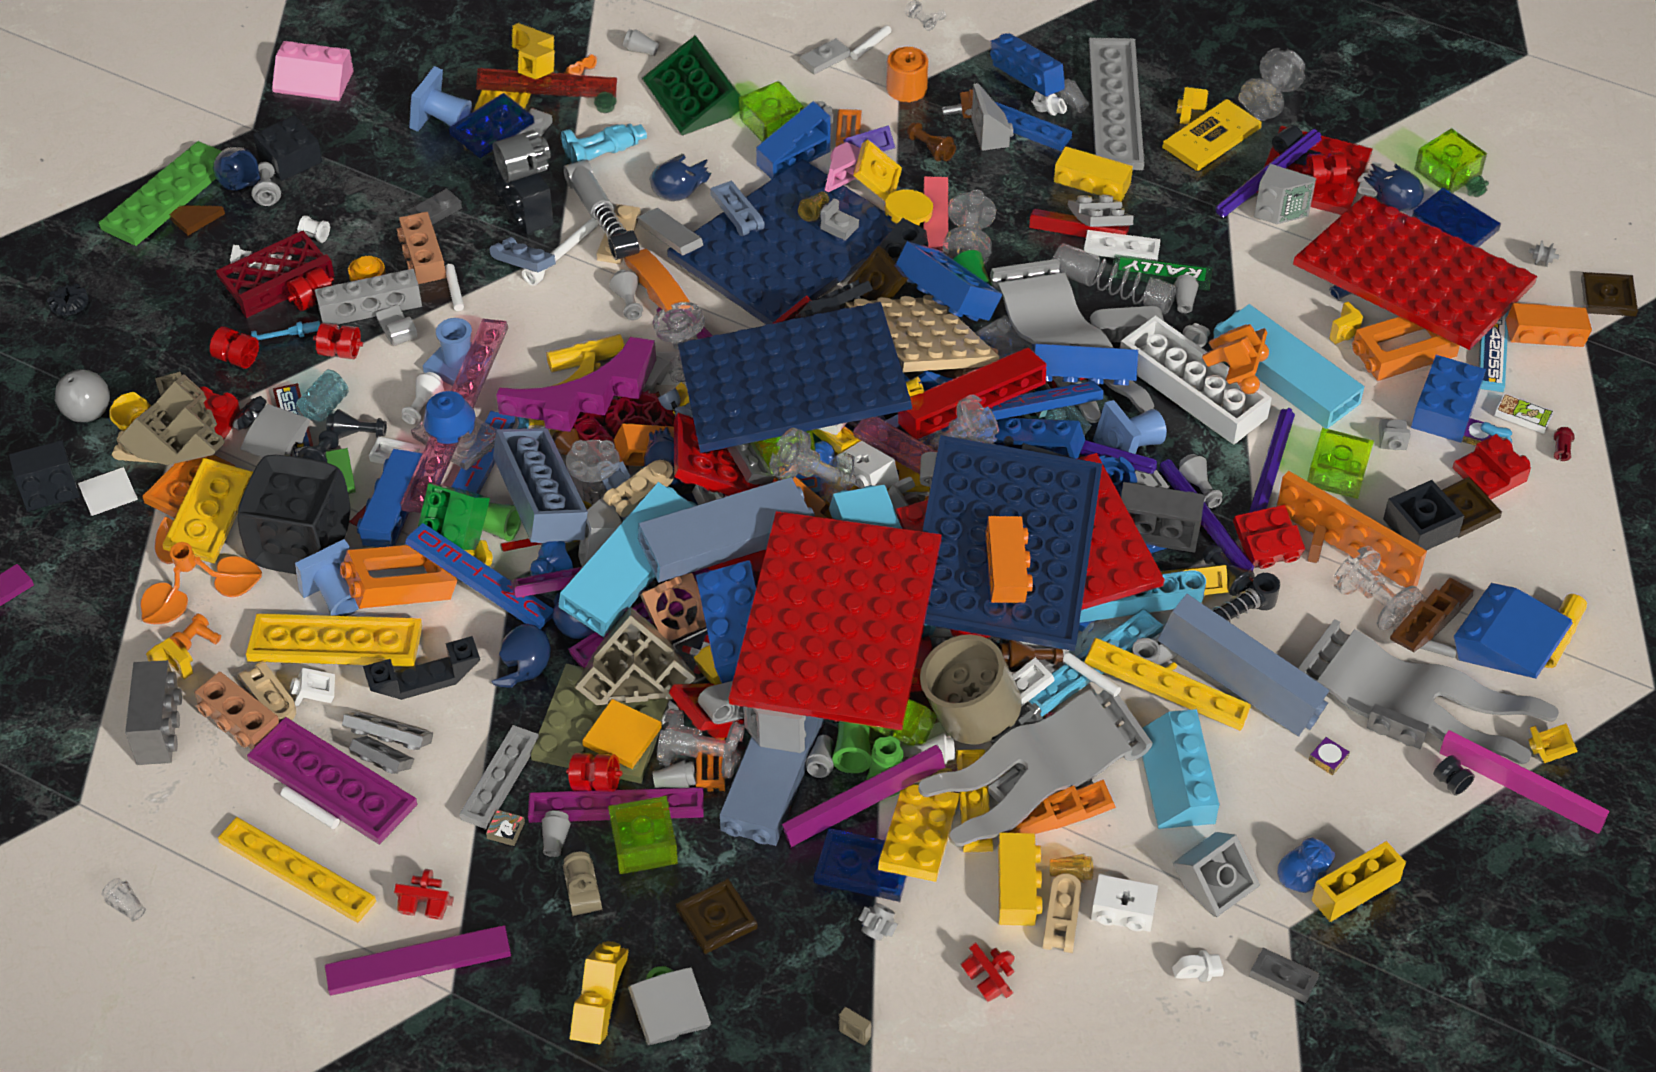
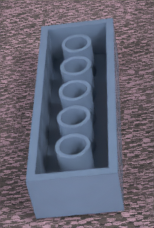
(540, 485)

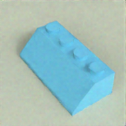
(1180, 771)

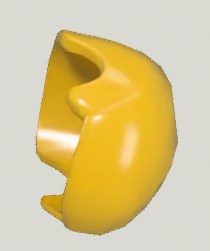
(127, 409)

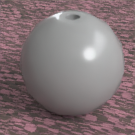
(82, 395)

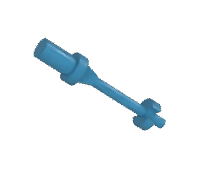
(300, 329)

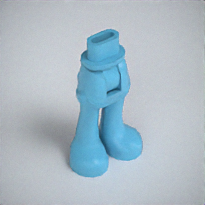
(611, 139)

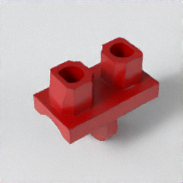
(410, 895)
(978, 963)

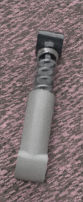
(581, 178)
(1259, 595)

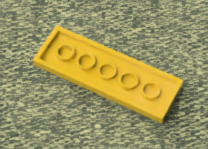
(334, 639)

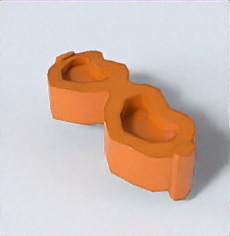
(578, 67)

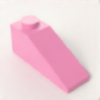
(842, 165)

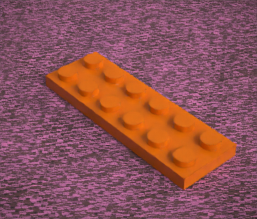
(1351, 529)

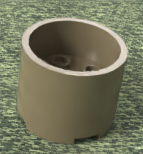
(970, 689)

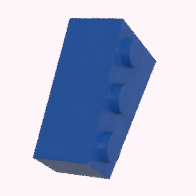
(801, 138)

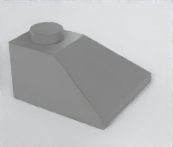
(989, 121)

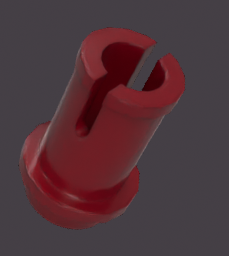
(1564, 437)

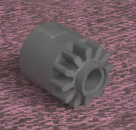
(521, 155)

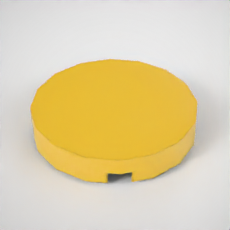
(909, 205)

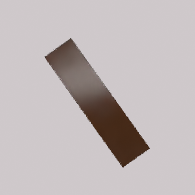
(1432, 615)

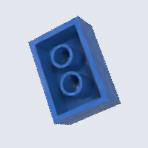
(1448, 398)

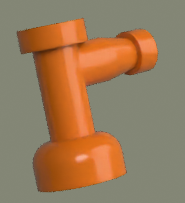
(198, 627)

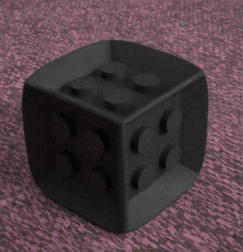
(292, 511)

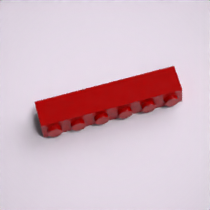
(991, 383)

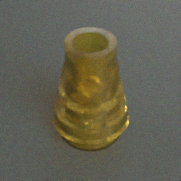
(810, 208)
(1077, 865)

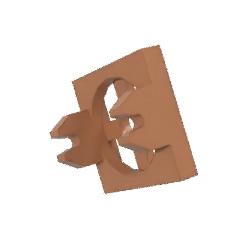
(650, 600)

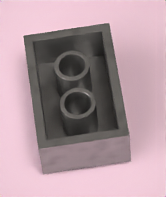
(1164, 515)
(153, 712)

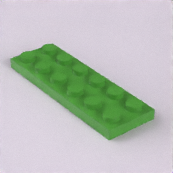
(162, 195)

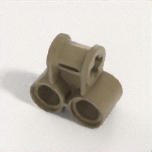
(581, 883)

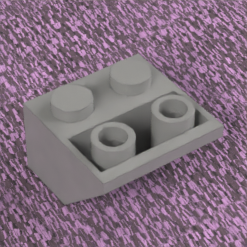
(600, 525)
(776, 729)

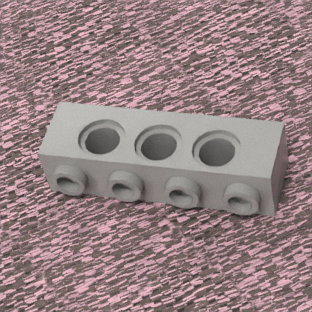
(367, 296)

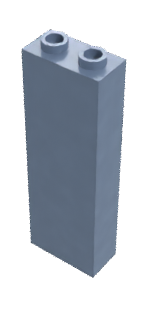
(717, 529)
(1244, 665)
(766, 788)

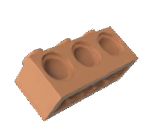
(421, 247)
(235, 710)

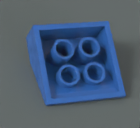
(1510, 632)

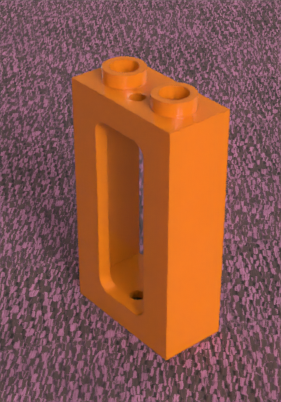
(1400, 360)
(395, 590)

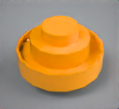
(365, 268)

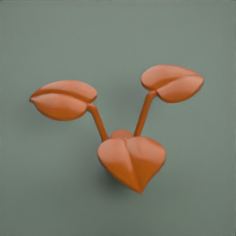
(164, 604)

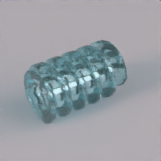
(322, 396)

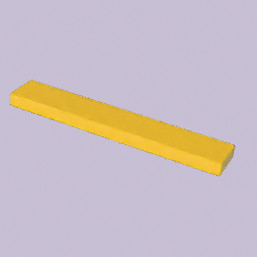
(1167, 684)
(297, 869)

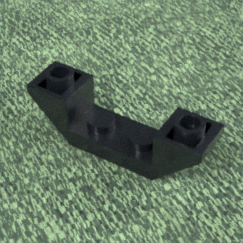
(424, 677)

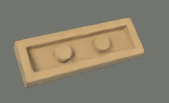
(628, 218)

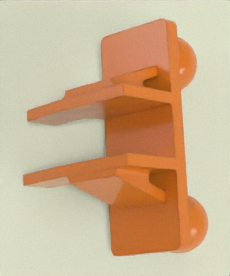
(1242, 351)

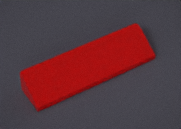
(1068, 224)

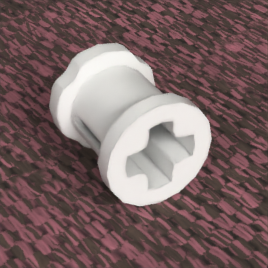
(314, 229)

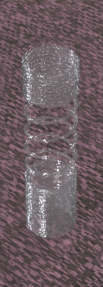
(1083, 266)

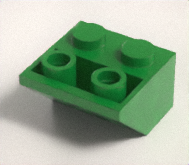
(455, 514)

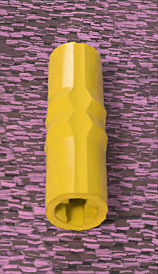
(574, 355)
(1573, 608)

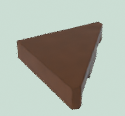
(195, 217)

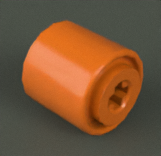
(907, 74)

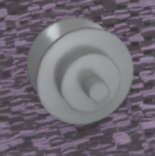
(1544, 253)

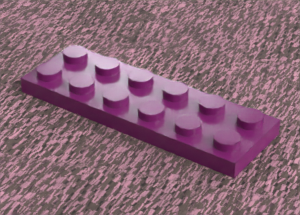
(332, 780)

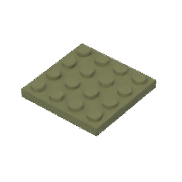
(573, 716)

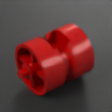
(1329, 168)
(303, 289)
(339, 341)
(231, 346)
(595, 772)

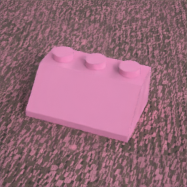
(312, 71)

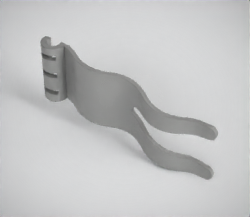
(1046, 313)
(1367, 675)
(1057, 755)

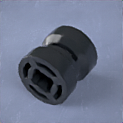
(1454, 775)

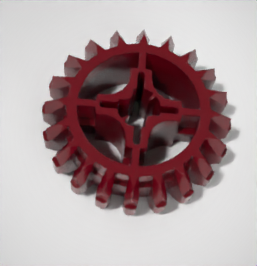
(637, 411)

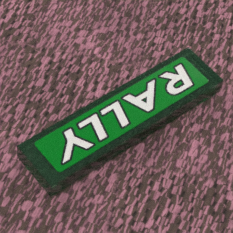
(1162, 270)

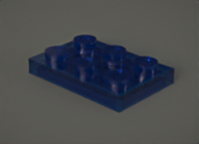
(491, 123)
(1457, 218)
(852, 865)

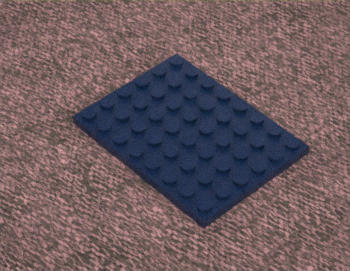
(790, 256)
(793, 376)
(1056, 506)

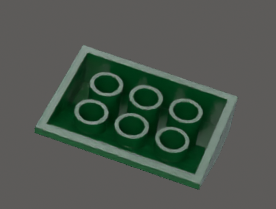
(693, 88)

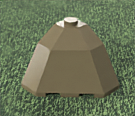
(174, 427)
(633, 664)

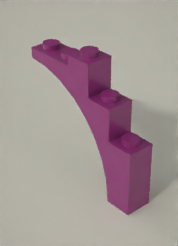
(590, 394)

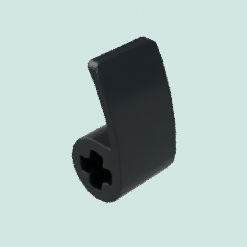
(1287, 138)

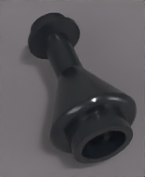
(346, 425)
(328, 440)
(1237, 577)

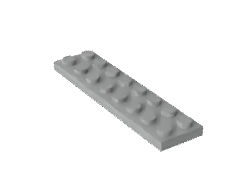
(1116, 101)

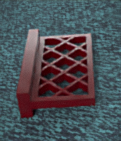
(276, 290)

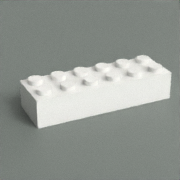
(1179, 372)

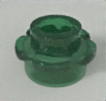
(605, 102)
(1477, 186)

